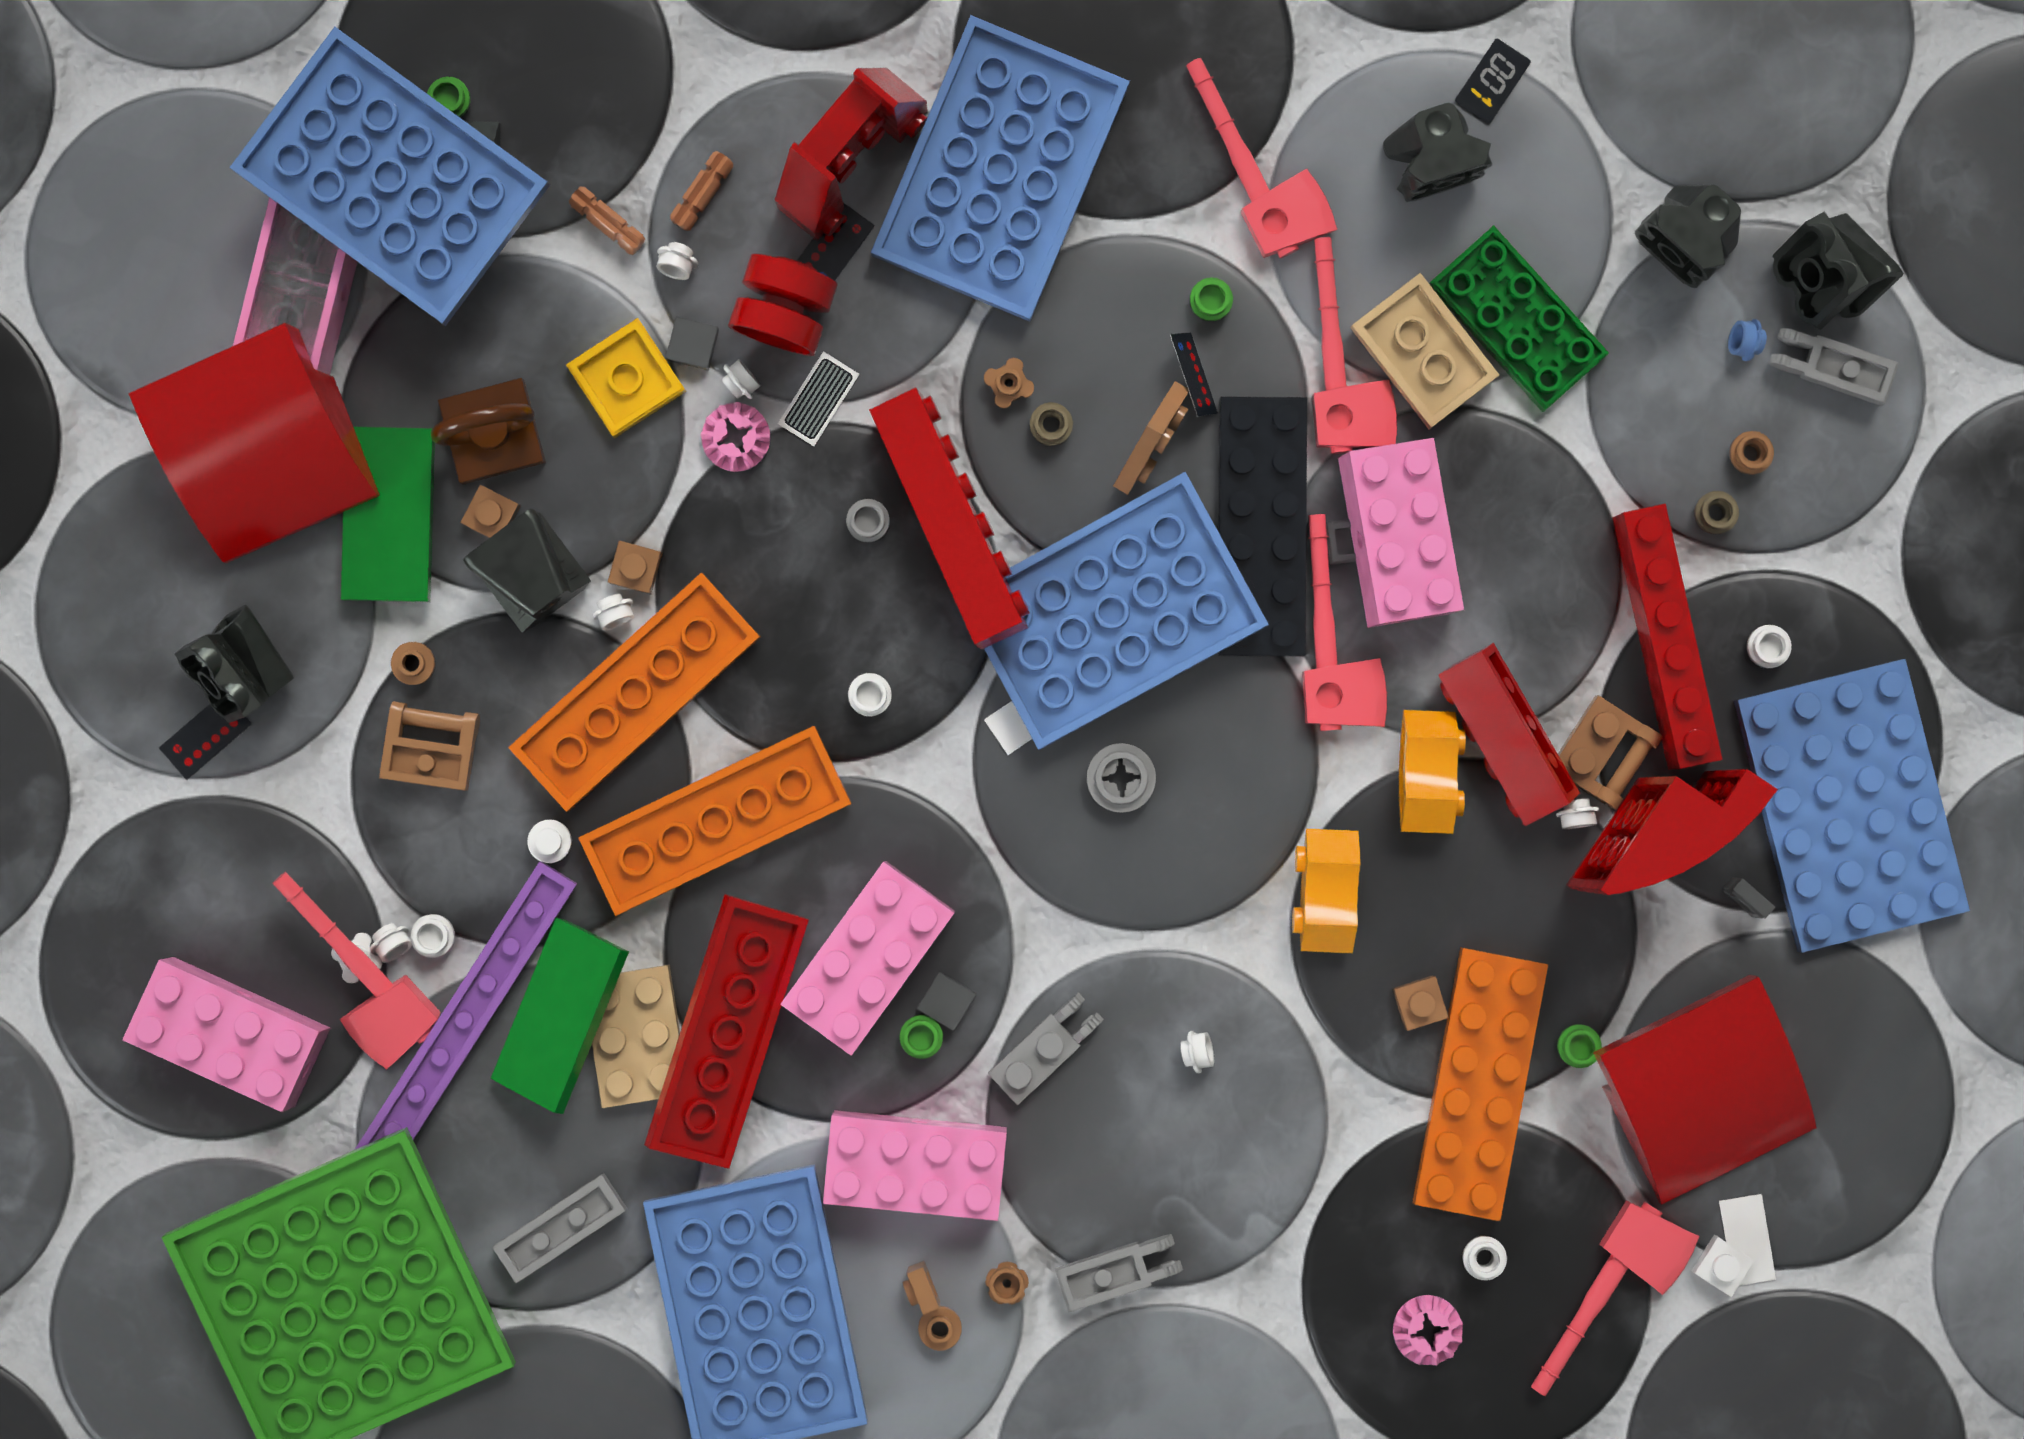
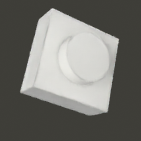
(1722, 1265)

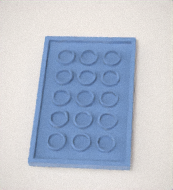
(1000, 168)
(390, 176)
(1121, 611)
(1854, 807)
(756, 1309)

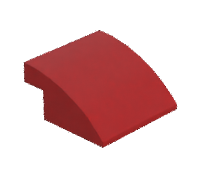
(255, 442)
(1669, 829)
(1707, 1088)

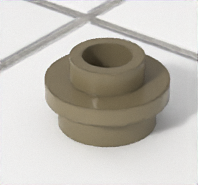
(1051, 410)
(1729, 509)

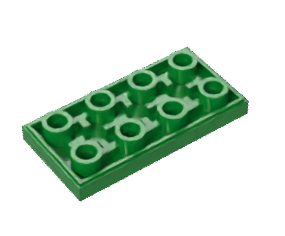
(1518, 318)
(391, 535)
(559, 1015)

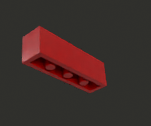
(1508, 735)

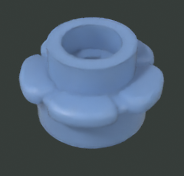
(1747, 339)

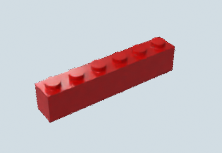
(949, 519)
(1667, 637)

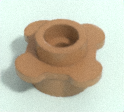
(1006, 395)

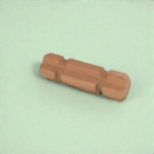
(701, 191)
(607, 220)

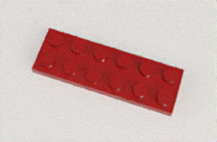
(726, 1032)

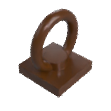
(489, 431)

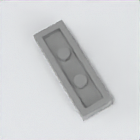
(559, 1228)

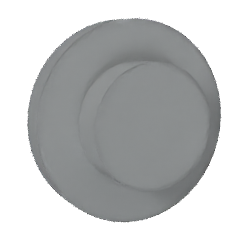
(868, 520)

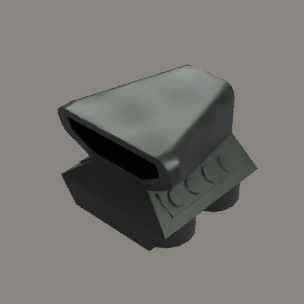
(1437, 152)
(1692, 232)
(1833, 269)
(528, 569)
(235, 665)

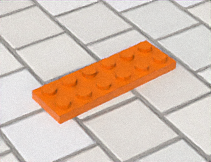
(634, 692)
(715, 820)
(1480, 1084)

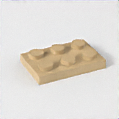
(1424, 351)
(636, 1037)

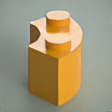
(1429, 771)
(1328, 890)

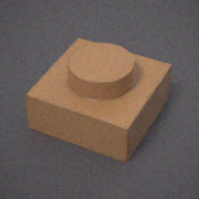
(489, 512)
(635, 567)
(1420, 1003)
(920, 1288)

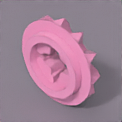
(755, 441)
(1410, 1320)

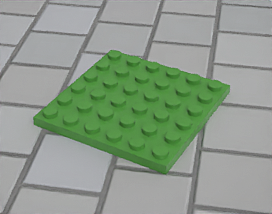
(340, 1296)

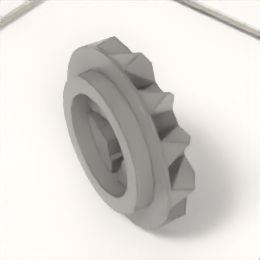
(1135, 762)

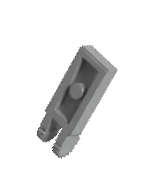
(1838, 366)
(1041, 1052)
(1114, 1273)

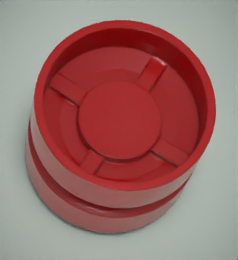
(787, 291)

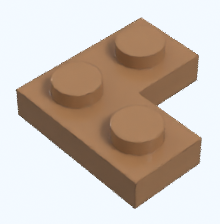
(1155, 437)

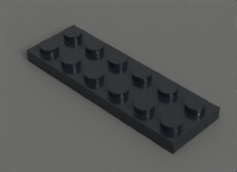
(1266, 514)

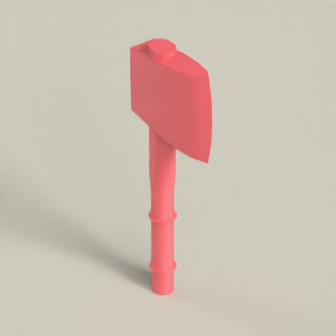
(1276, 217)
(1346, 414)
(1332, 692)
(396, 1012)
(1636, 1241)

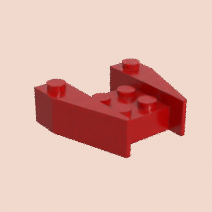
(856, 120)

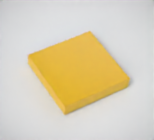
(626, 378)

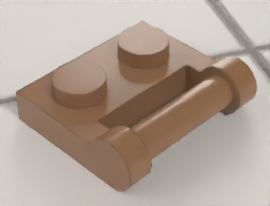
(1595, 741)
(425, 760)

